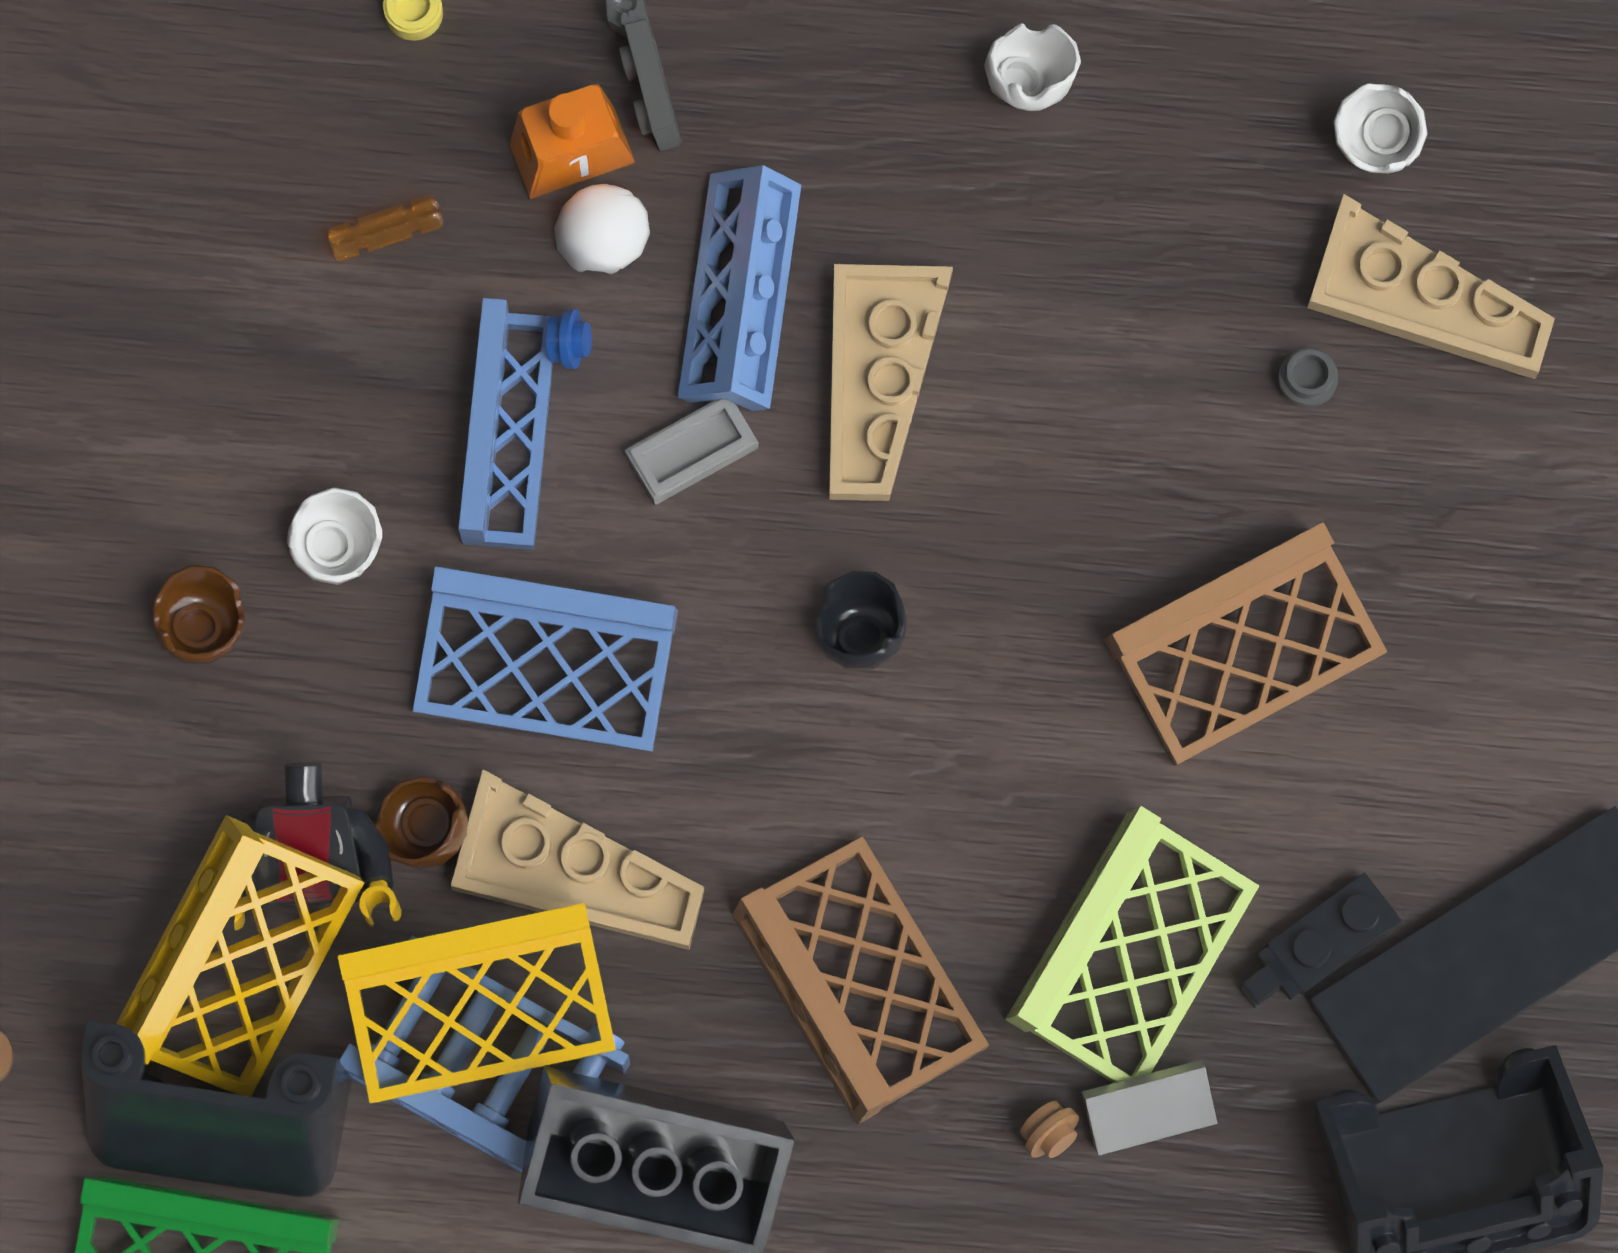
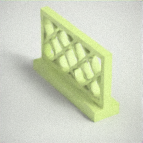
(1089, 920)

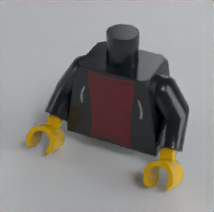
(328, 831)

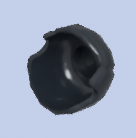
(861, 620)

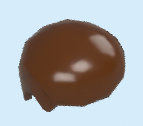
(198, 614)
(422, 822)

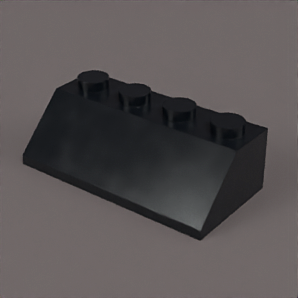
(653, 1162)

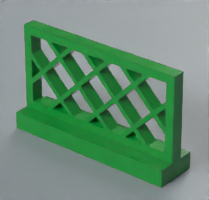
(201, 1215)

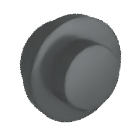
(1308, 377)

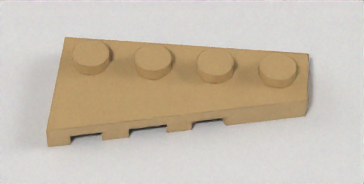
(1407, 290)
(879, 358)
(546, 861)

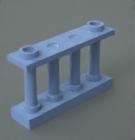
(486, 1123)

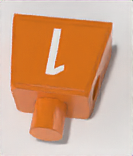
(568, 141)

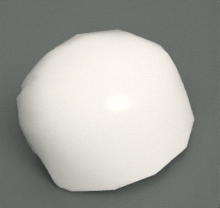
(1032, 66)
(1380, 128)
(602, 229)
(334, 536)

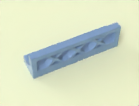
(750, 283)
(484, 427)

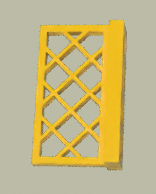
(199, 926)
(467, 948)

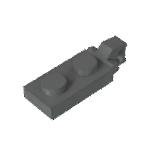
(643, 62)

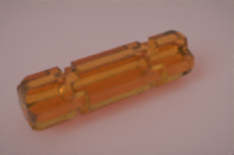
(385, 228)

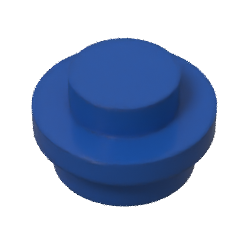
(568, 339)

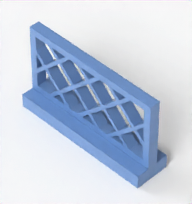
(550, 606)

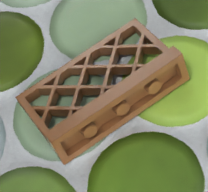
(1223, 596)
(814, 1004)

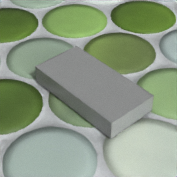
(691, 449)
(1149, 1107)

